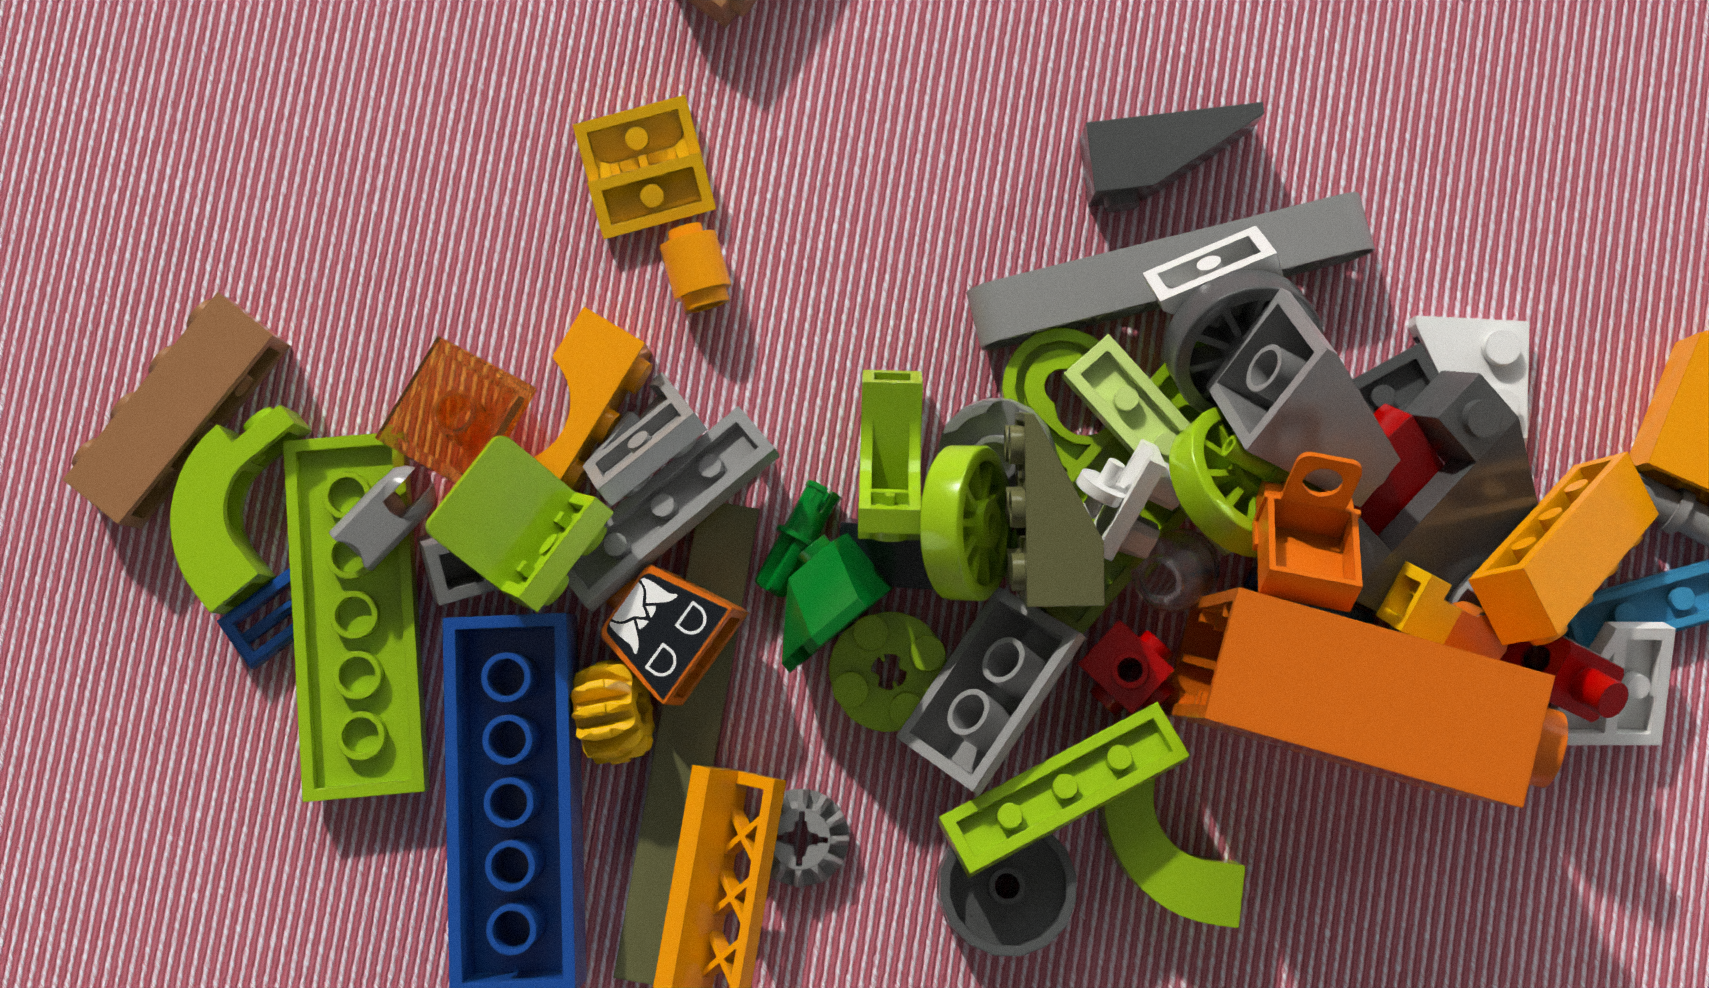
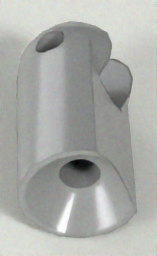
(382, 519)

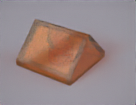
(453, 410)

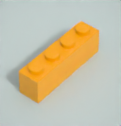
(1564, 550)

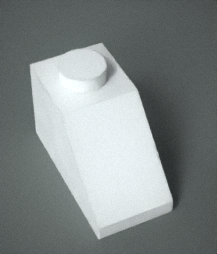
(1181, 277)

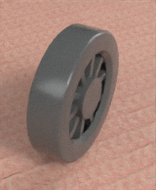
(1194, 367)

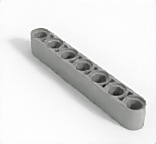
(1114, 285)

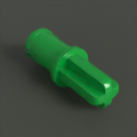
(797, 534)

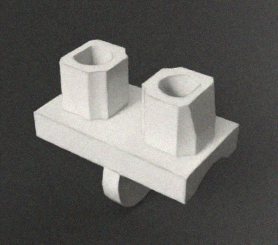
(1120, 495)

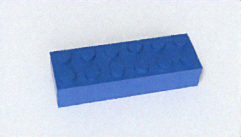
(513, 802)

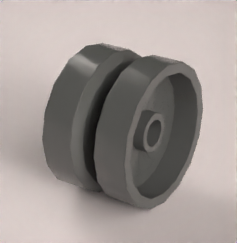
(1013, 924)

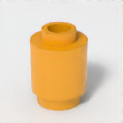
(695, 268)

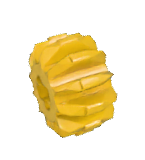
(612, 713)

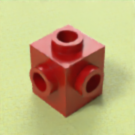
(1122, 648)

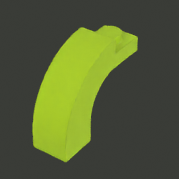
(890, 455)
(210, 507)
(1182, 882)

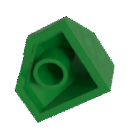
(827, 596)

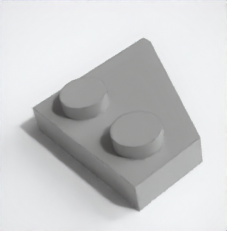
(644, 443)

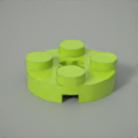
(857, 687)

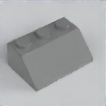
(990, 689)

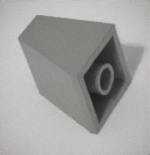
(1294, 396)

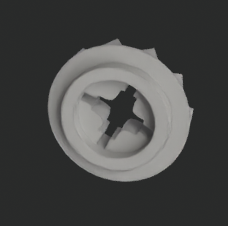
(821, 859)

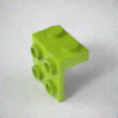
(518, 524)

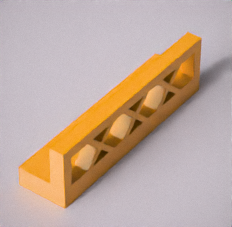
(706, 885)

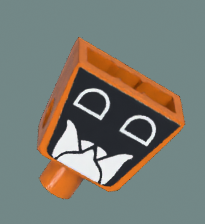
(669, 631)

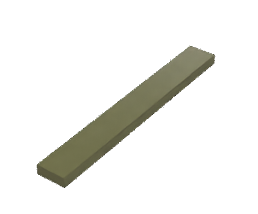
(684, 738)

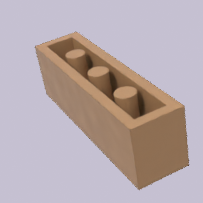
(184, 396)

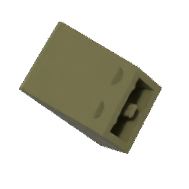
(1056, 540)

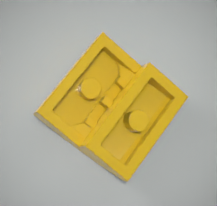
(644, 166)

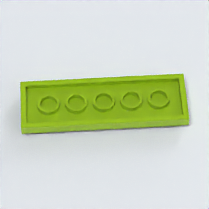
(352, 630)

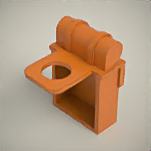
(1310, 537)

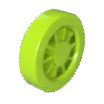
(1212, 488)
(965, 523)

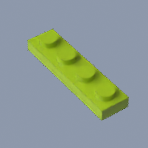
(1062, 789)

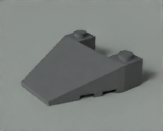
(1467, 503)

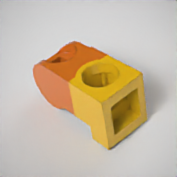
(1419, 609)

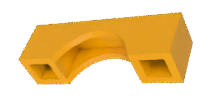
(600, 370)

